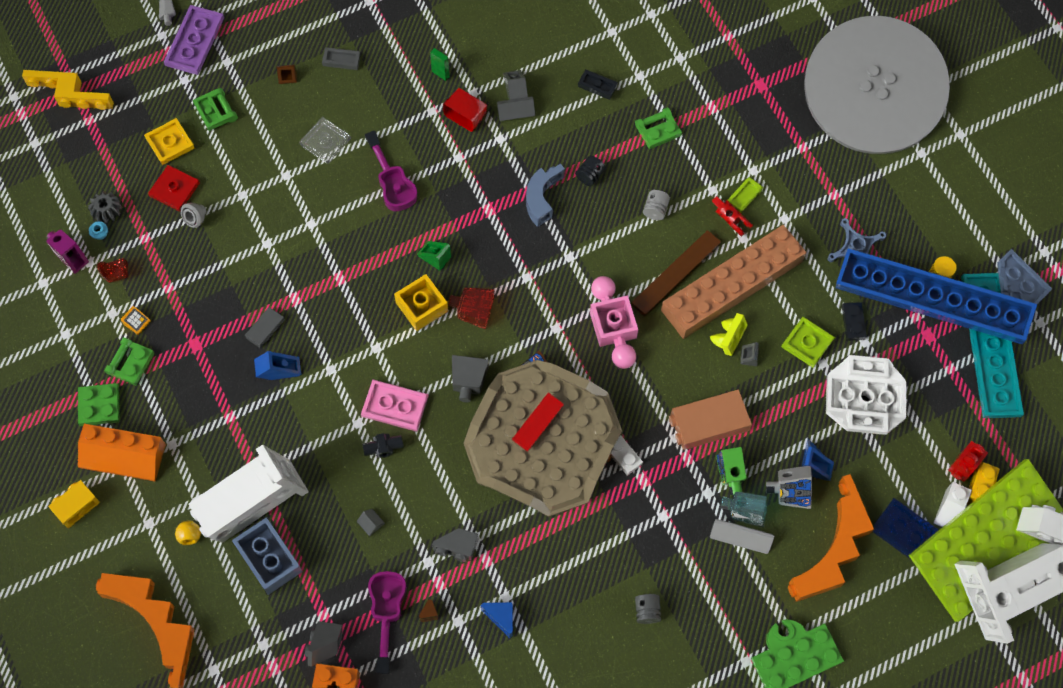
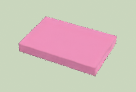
(394, 405)

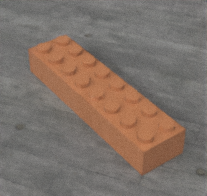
(733, 281)

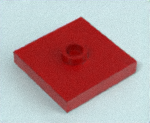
(173, 188)

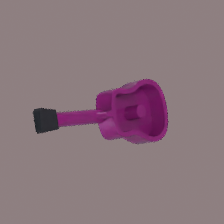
(398, 190)
(387, 593)

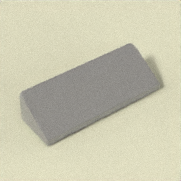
(741, 536)

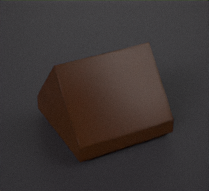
(286, 74)
(428, 612)

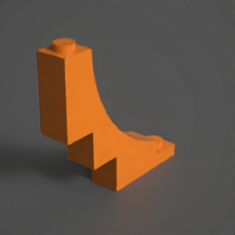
(851, 524)
(173, 639)

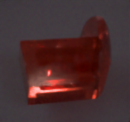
(113, 270)

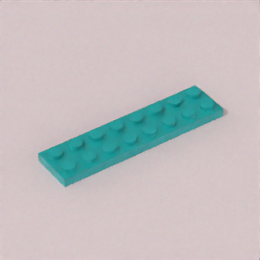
(994, 363)

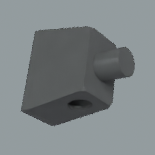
(468, 375)

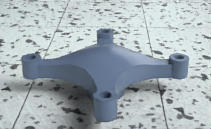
(855, 241)

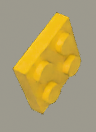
(169, 141)

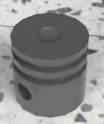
(648, 608)

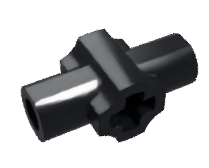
(383, 445)

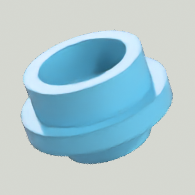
(99, 235)

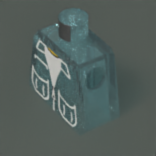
(746, 507)

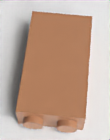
(710, 420)

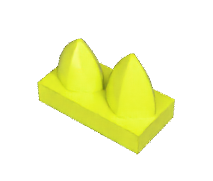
(735, 329)

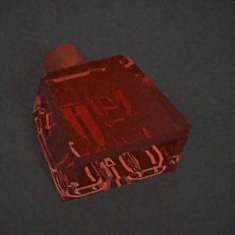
(474, 305)

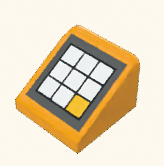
(135, 320)

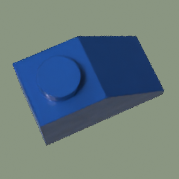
(277, 366)

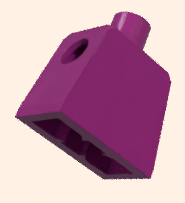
(61, 244)

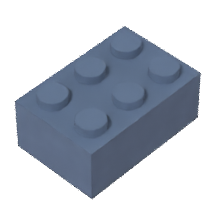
(267, 556)

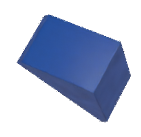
(501, 615)

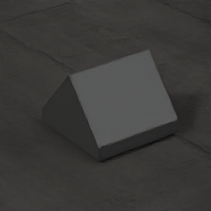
(749, 354)
(370, 521)

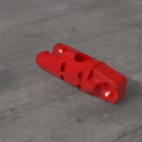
(726, 208)

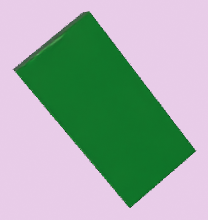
(439, 64)

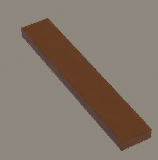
(676, 273)

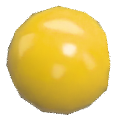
(187, 533)

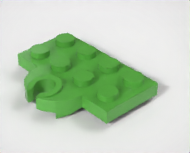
(796, 655)

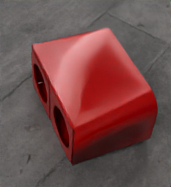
(465, 109)

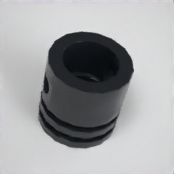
(589, 172)

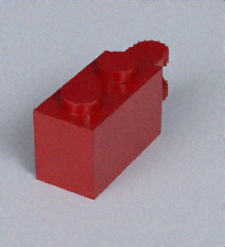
(967, 461)

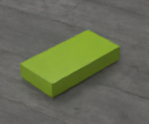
(745, 194)

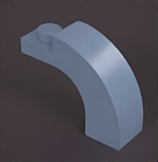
(536, 205)

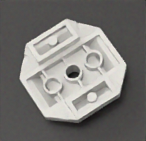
(869, 378)

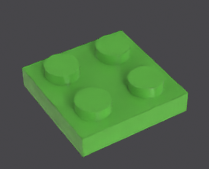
(98, 404)

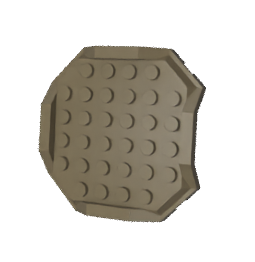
(567, 456)

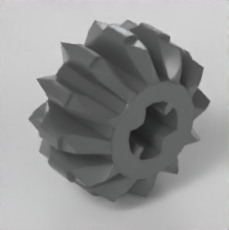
(105, 207)

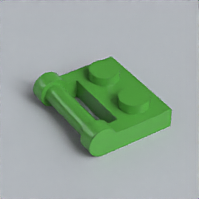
(209, 111)
(661, 133)
(135, 363)

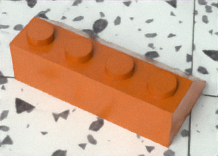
(120, 452)

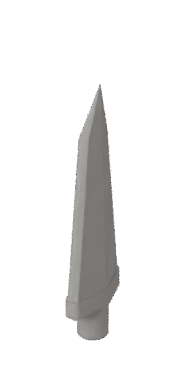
(166, 11)

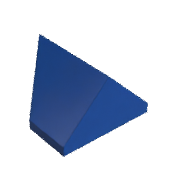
(820, 465)

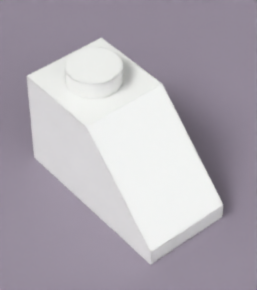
(952, 504)

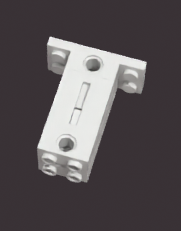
(246, 495)
(1011, 587)

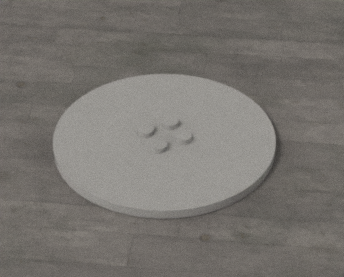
(876, 84)

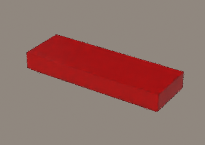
(537, 422)

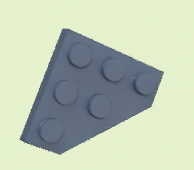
(1020, 280)

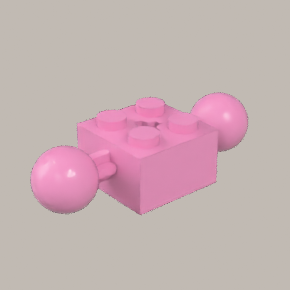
(624, 324)

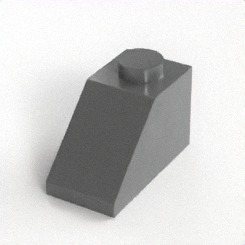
(515, 84)

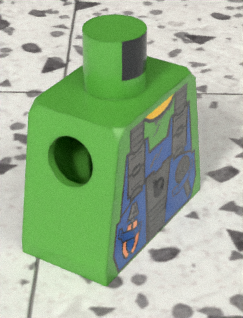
(733, 461)

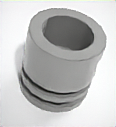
(656, 206)

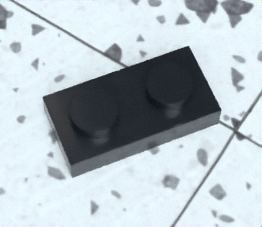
(597, 84)
(854, 321)

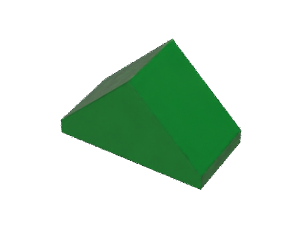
(435, 254)

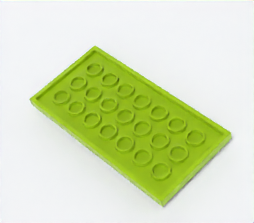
(982, 534)

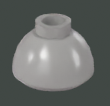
(193, 214)

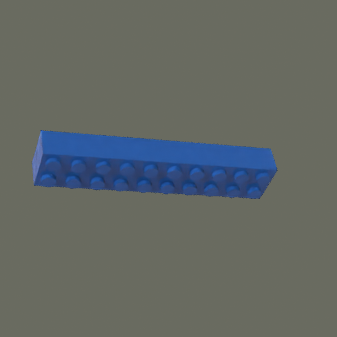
(936, 296)

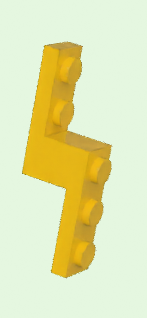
(68, 89)

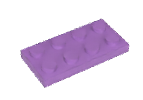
(194, 39)

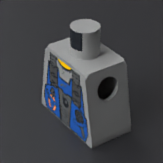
(793, 487)

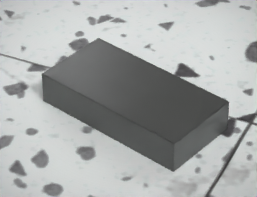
(341, 58)
(516, 108)
(264, 327)

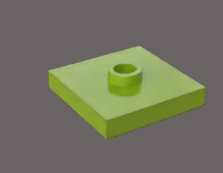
(808, 342)

